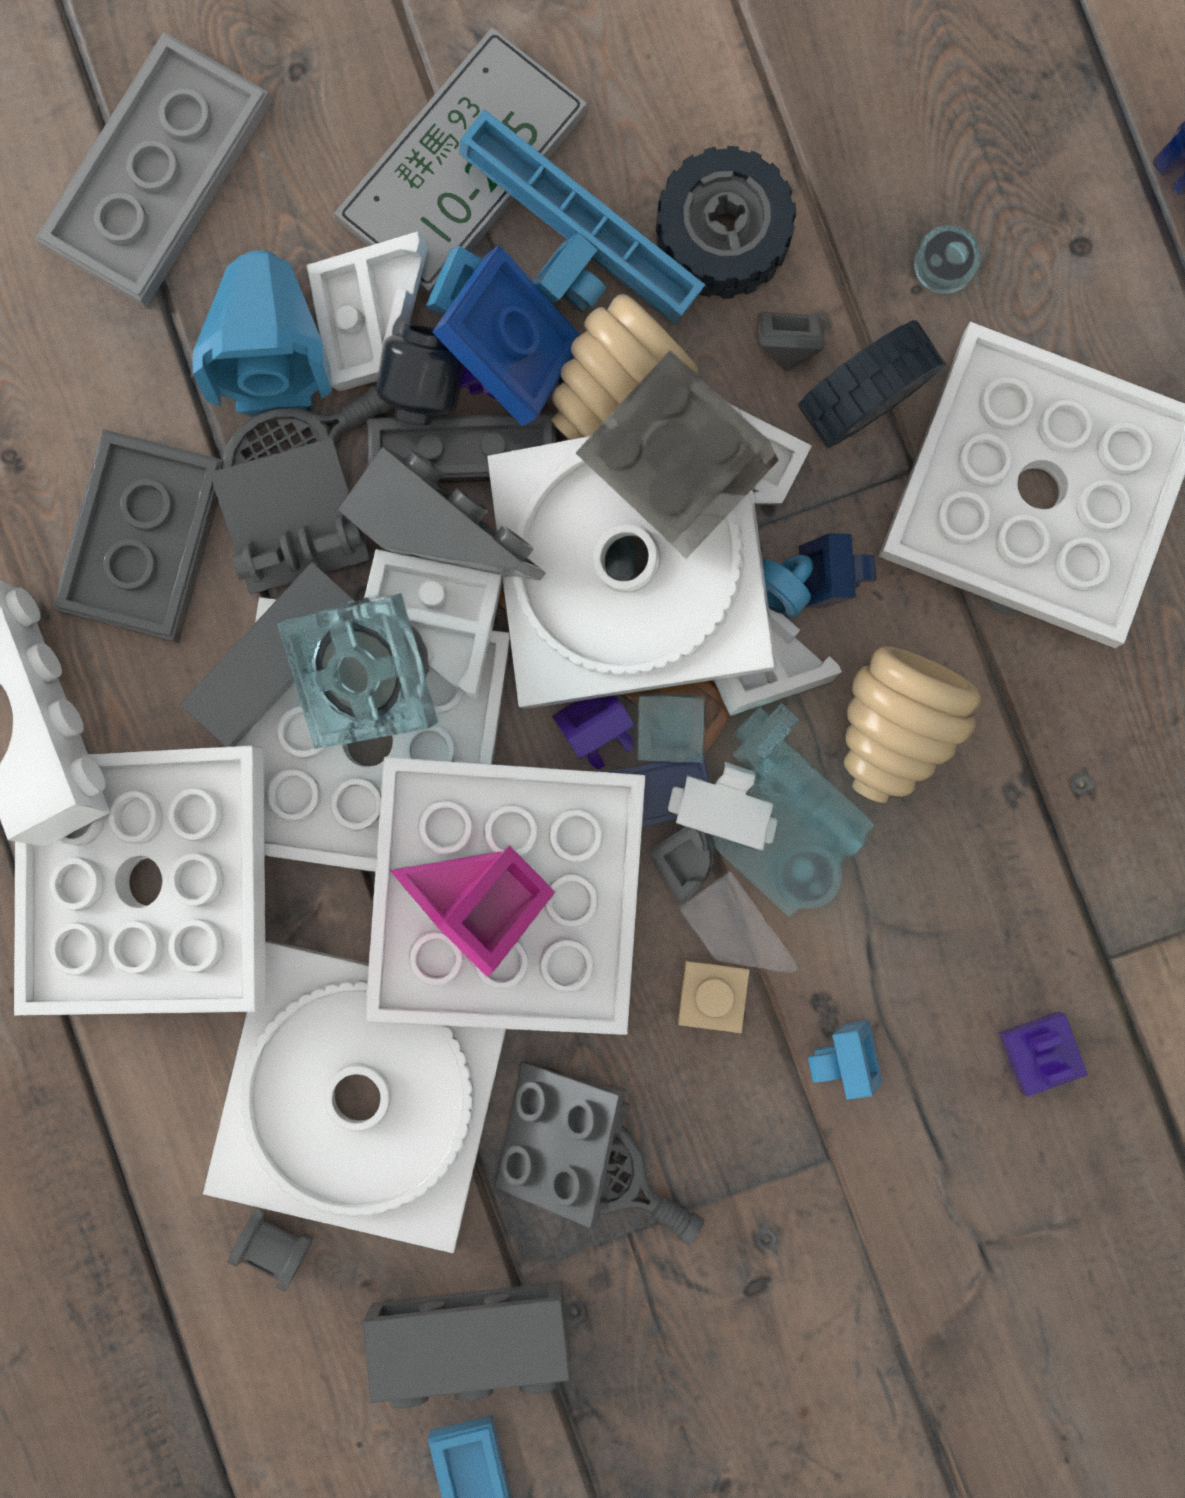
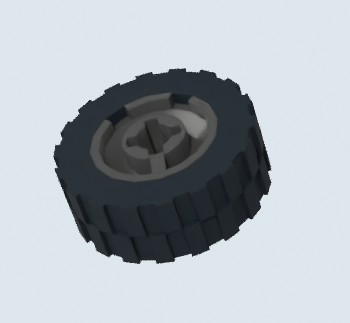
(734, 186)
(871, 383)

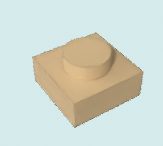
(713, 996)

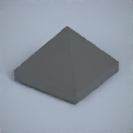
(790, 337)

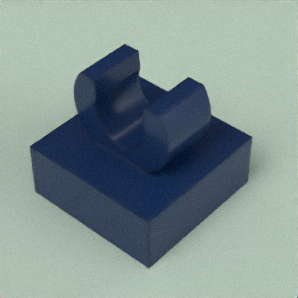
(835, 569)

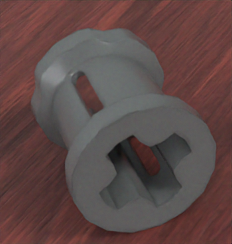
(270, 1249)

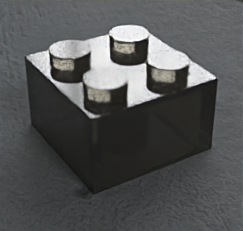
(678, 454)

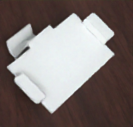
(725, 808)

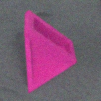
(479, 901)

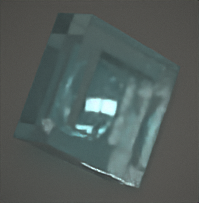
(672, 727)
(762, 734)

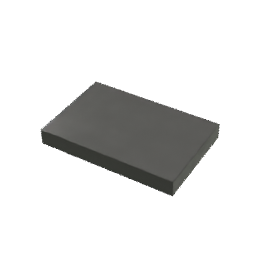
(139, 536)

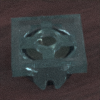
(363, 674)

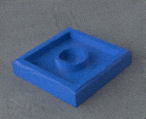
(508, 335)

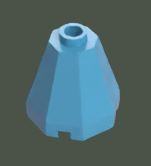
(260, 340)

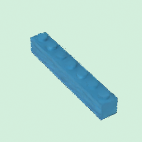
(574, 210)

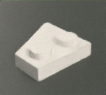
(363, 301)
(448, 607)

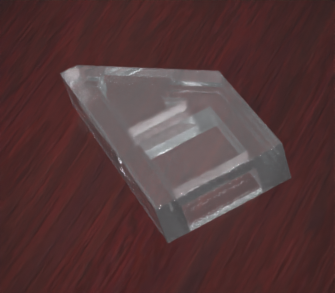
(735, 927)

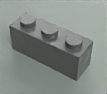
(467, 1344)

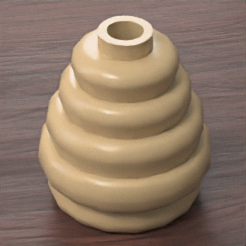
(609, 364)
(905, 721)

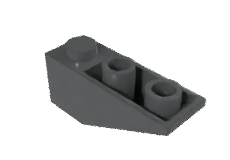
(416, 517)

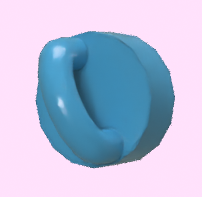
(786, 584)

